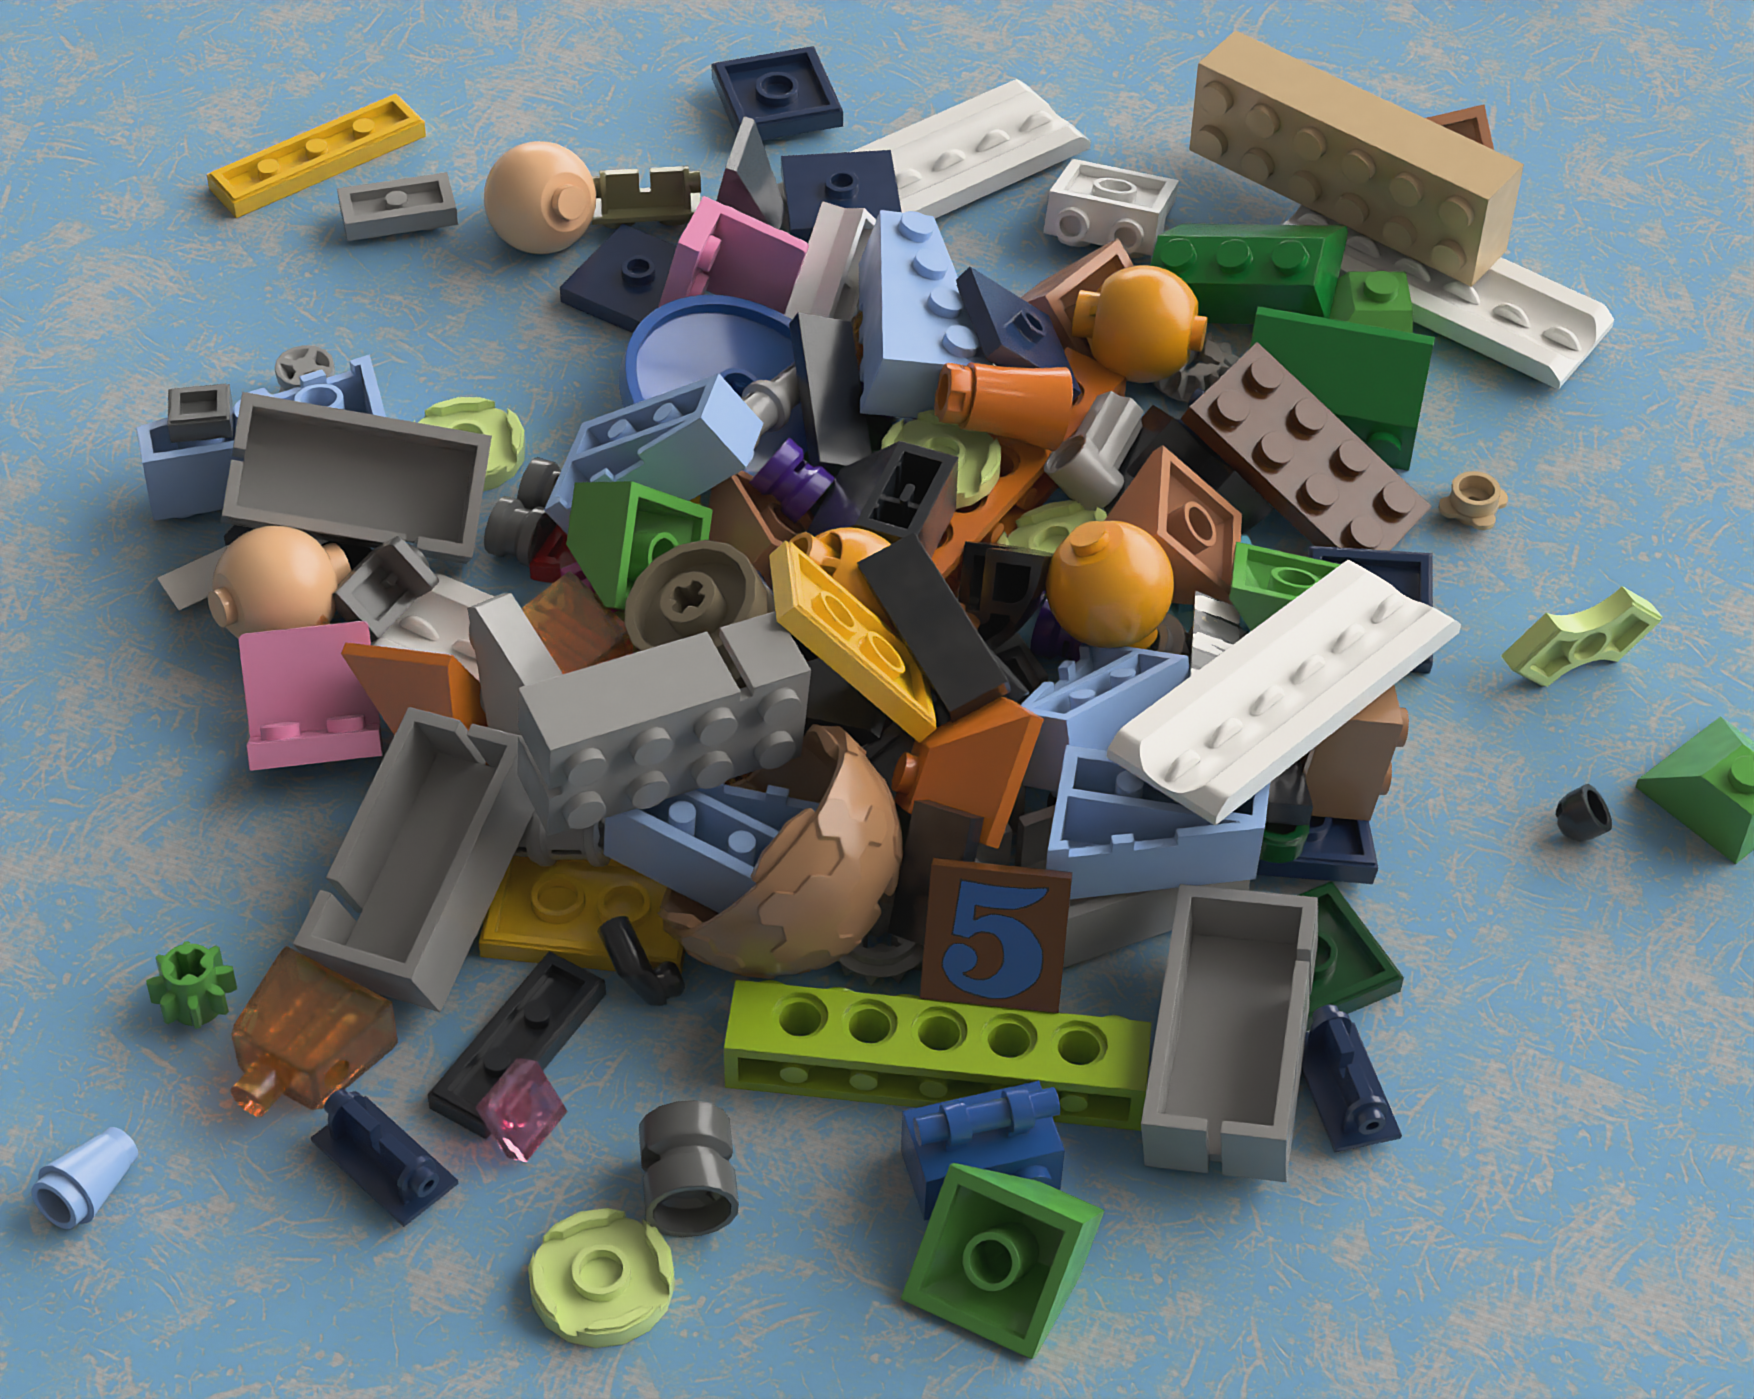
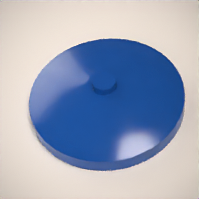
(710, 337)

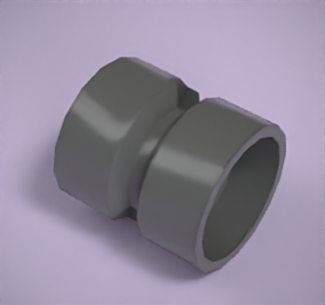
(688, 1168)

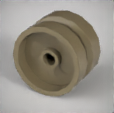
(693, 593)

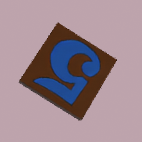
(995, 935)

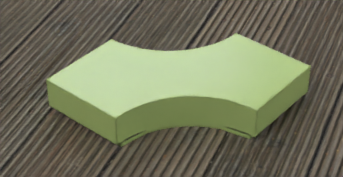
(1567, 641)

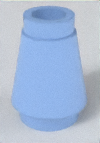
(82, 1179)

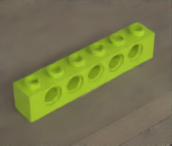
(905, 1068)

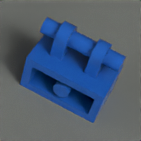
(991, 1131)

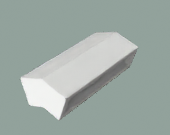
(831, 267)

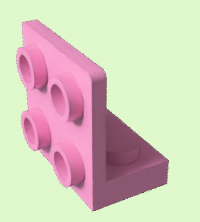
(734, 258)
(306, 698)

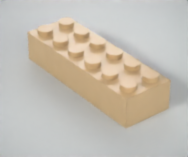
(1355, 157)

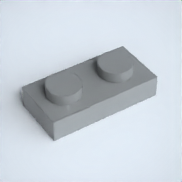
(397, 206)

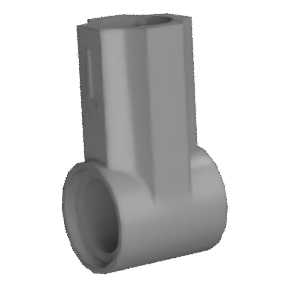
(1090, 459)

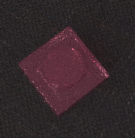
(521, 1109)

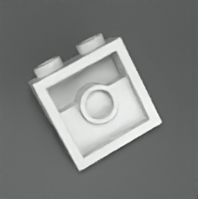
(1109, 204)

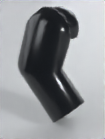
(634, 967)

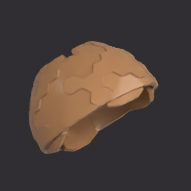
(814, 878)

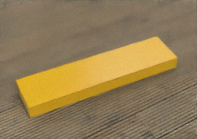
(316, 155)

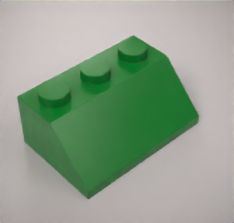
(1254, 266)
(1358, 371)

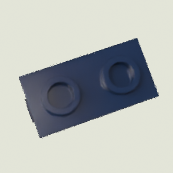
(1345, 1083)
(381, 1157)

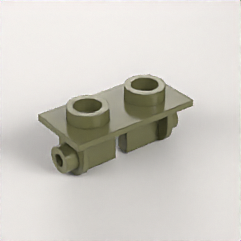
(669, 199)

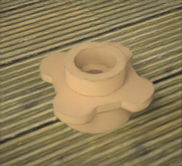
(1474, 500)

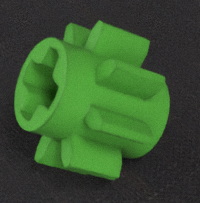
(191, 984)

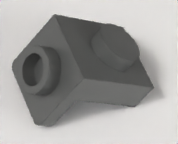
(384, 585)

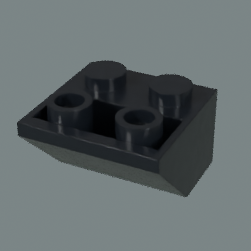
(893, 495)

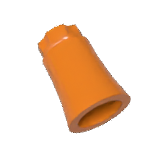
(1007, 401)

